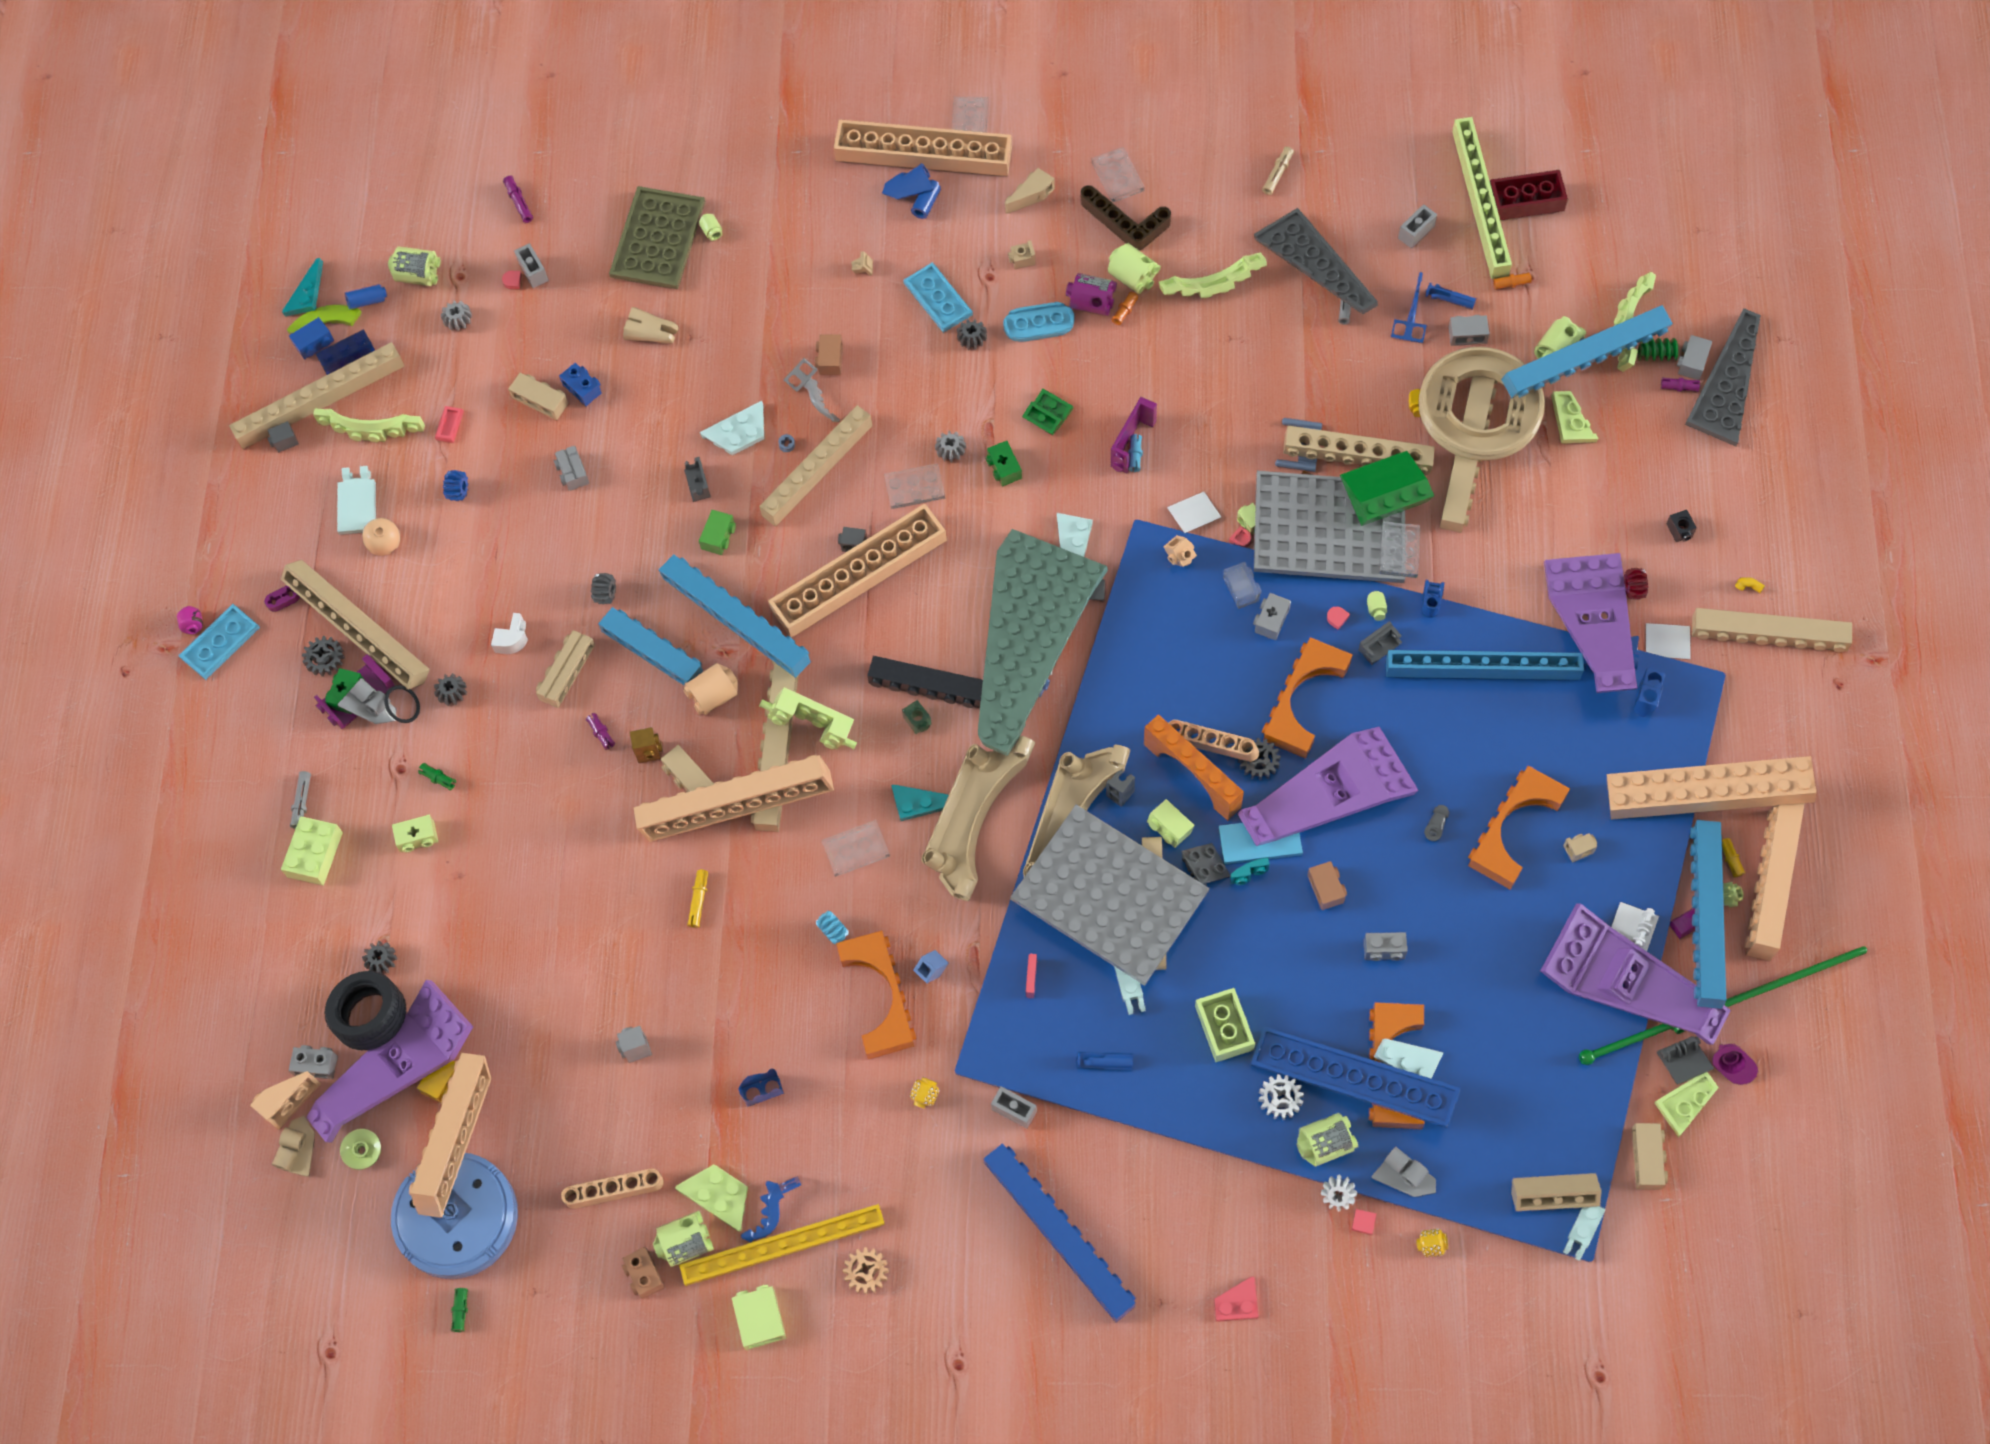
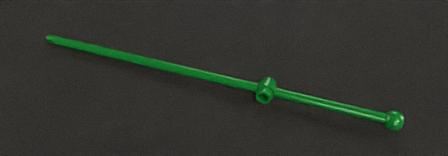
(1587, 1056)

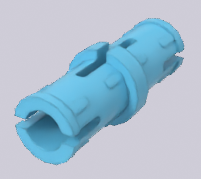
(1135, 453)

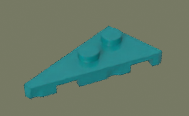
(306, 294)
(917, 802)

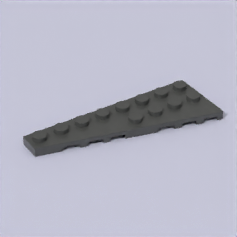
(1305, 249)
(1723, 397)

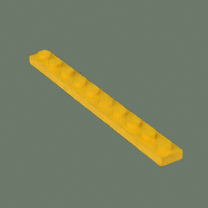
(781, 1245)

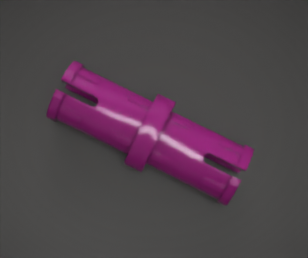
(1680, 384)
(600, 731)

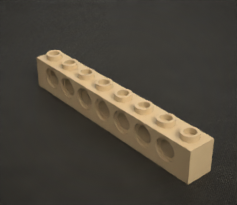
(1349, 443)

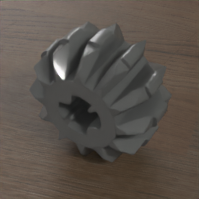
(971, 334)
(603, 588)
(447, 684)
(387, 956)

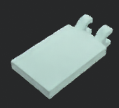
(355, 501)

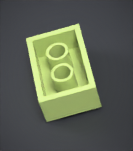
(311, 850)
(1224, 1025)

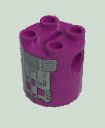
(1091, 294)

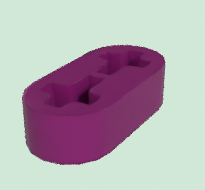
(282, 599)

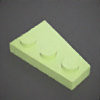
(1570, 421)
(1686, 1101)

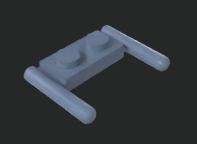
(1303, 462)

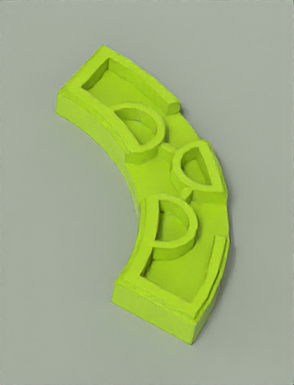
(327, 314)

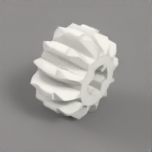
(1336, 1199)

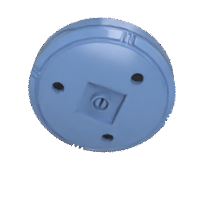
(473, 1227)

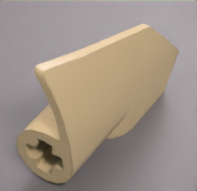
(296, 1147)

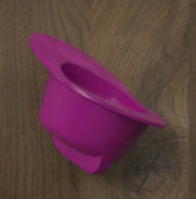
(1735, 1064)

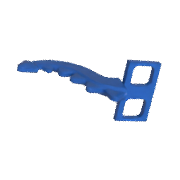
(1410, 322)
(772, 1208)

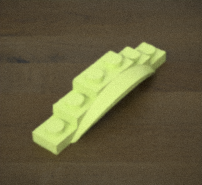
(1215, 283)
(1626, 311)
(369, 429)

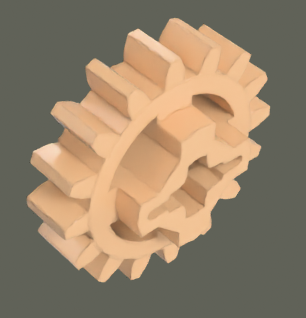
(858, 1273)

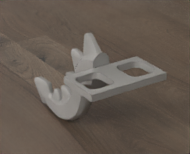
(811, 385)

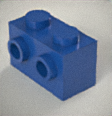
(311, 338)
(580, 384)

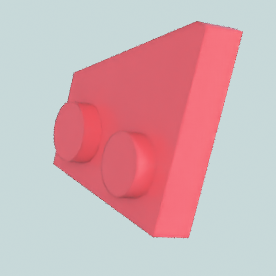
(1237, 1303)

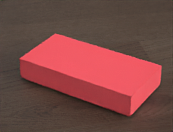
(449, 424)
(1031, 975)

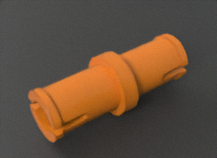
(1512, 280)
(1124, 308)

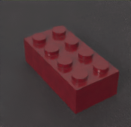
(1529, 194)

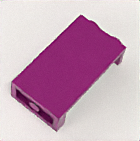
(1144, 412)
(373, 676)

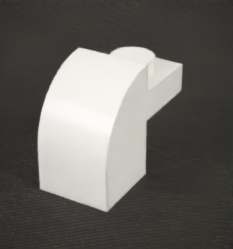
(511, 640)

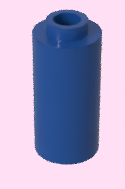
(925, 201)
(365, 296)

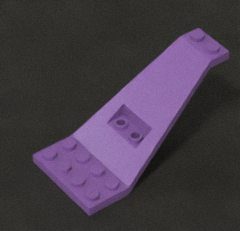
(1591, 588)
(425, 1043)

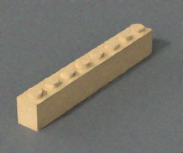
(816, 466)
(1772, 629)

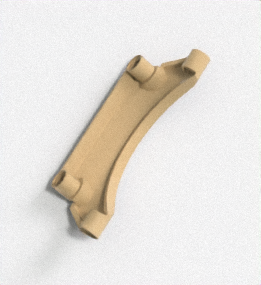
(1075, 783)
(958, 827)

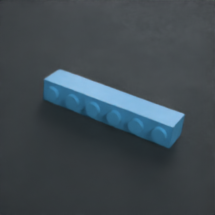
(649, 646)

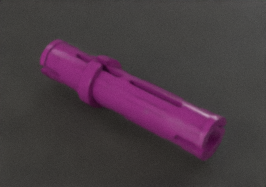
(515, 193)

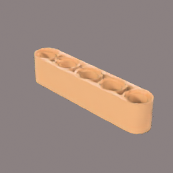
(1222, 740)
(603, 1185)

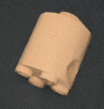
(711, 688)

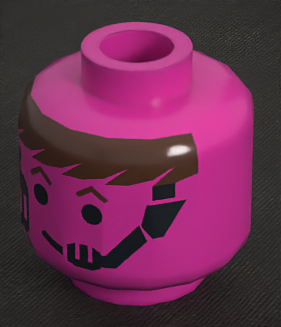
(190, 620)

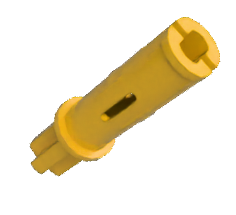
(699, 891)

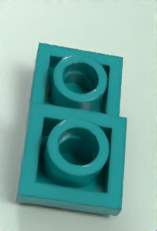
(1243, 874)

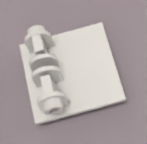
(1635, 924)

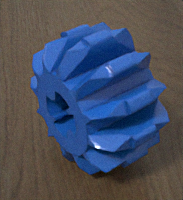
(455, 485)

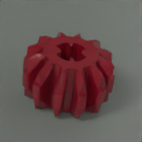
(1636, 583)

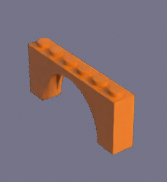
(1315, 660)
(1163, 738)
(1491, 856)
(1389, 1022)
(894, 1031)

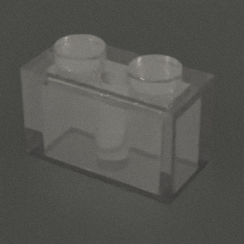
(1242, 585)

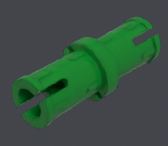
(437, 776)
(459, 1310)

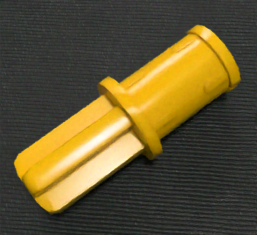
(1732, 858)

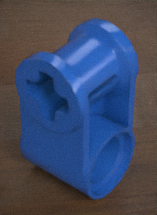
(1432, 595)

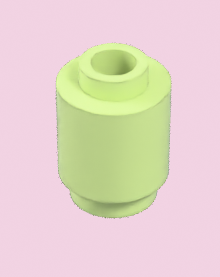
(710, 227)

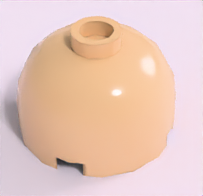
(381, 536)

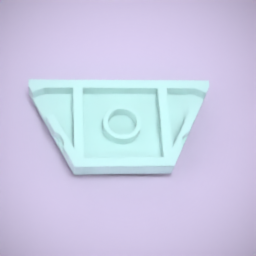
(738, 430)

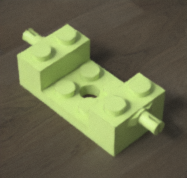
(791, 703)

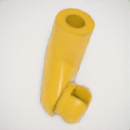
(1749, 582)

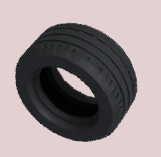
(353, 990)

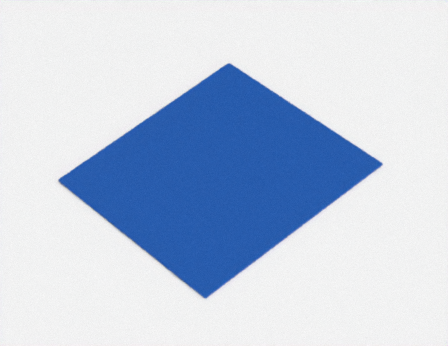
(1473, 946)

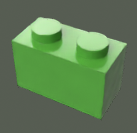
(717, 532)

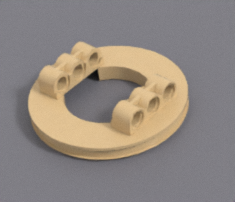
(1476, 444)

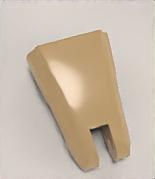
(647, 327)

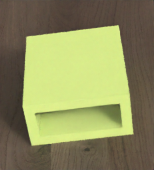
(758, 1317)

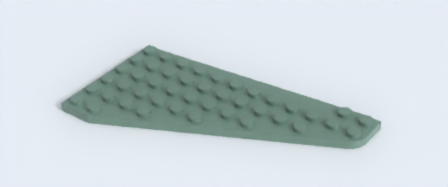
(1032, 615)

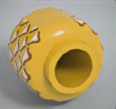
(924, 1092)
(1432, 1243)

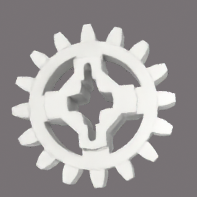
(1275, 1091)

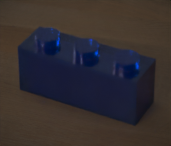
(345, 352)

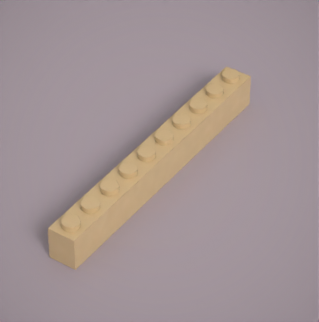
(317, 394)
(1465, 469)
(355, 624)
(774, 746)

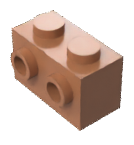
(830, 354)
(1327, 885)
(643, 1273)

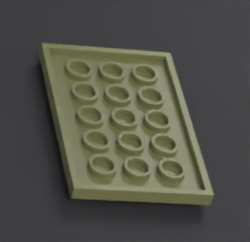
(657, 237)

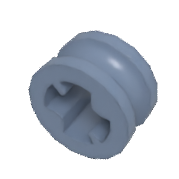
(782, 439)

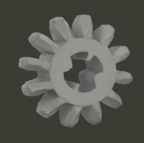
(456, 315)
(950, 446)

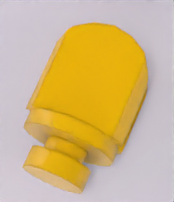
(1414, 402)

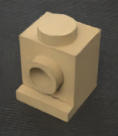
(1022, 255)
(1580, 846)

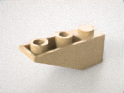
(1032, 191)

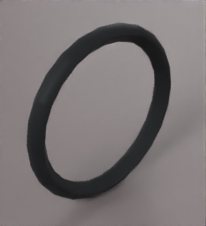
(390, 712)

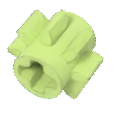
(1732, 894)

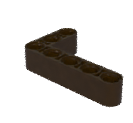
(1116, 219)

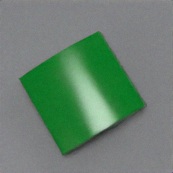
(1048, 411)

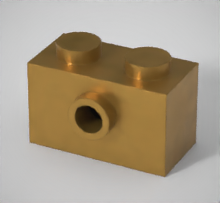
(646, 745)

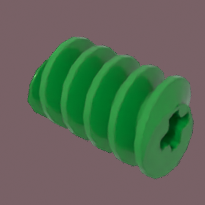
(1658, 348)

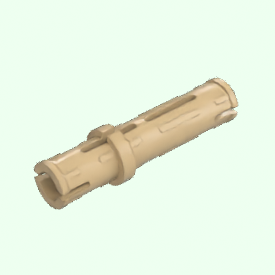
(1286, 156)

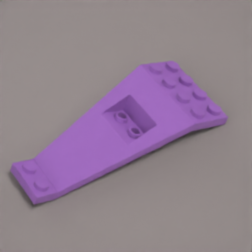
(1343, 781)
(1596, 961)

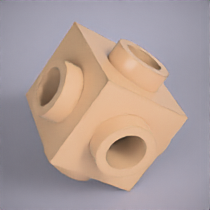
(1180, 551)

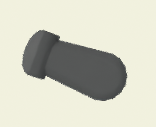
(1436, 824)

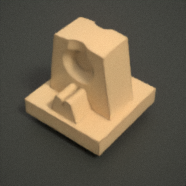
(863, 264)

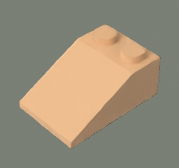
(285, 1098)

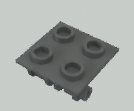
(1204, 864)
(1685, 1059)

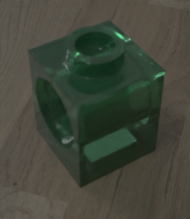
(913, 710)

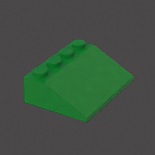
(1386, 487)

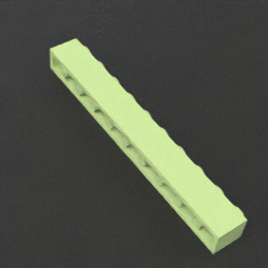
(1481, 198)

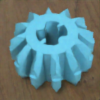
(832, 927)

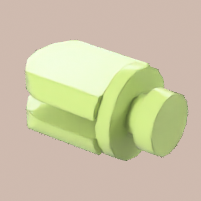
(1377, 605)

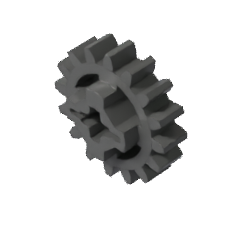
(323, 656)
(1261, 767)

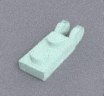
(1130, 990)
(1584, 1229)

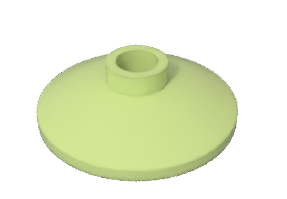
(353, 1142)

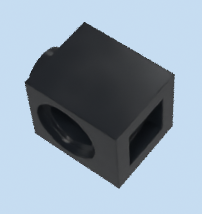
(1681, 519)

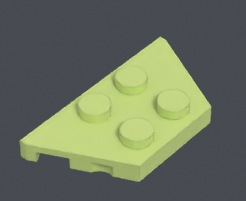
(717, 1194)

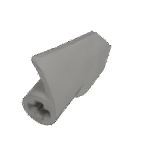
(367, 703)
(1405, 1175)

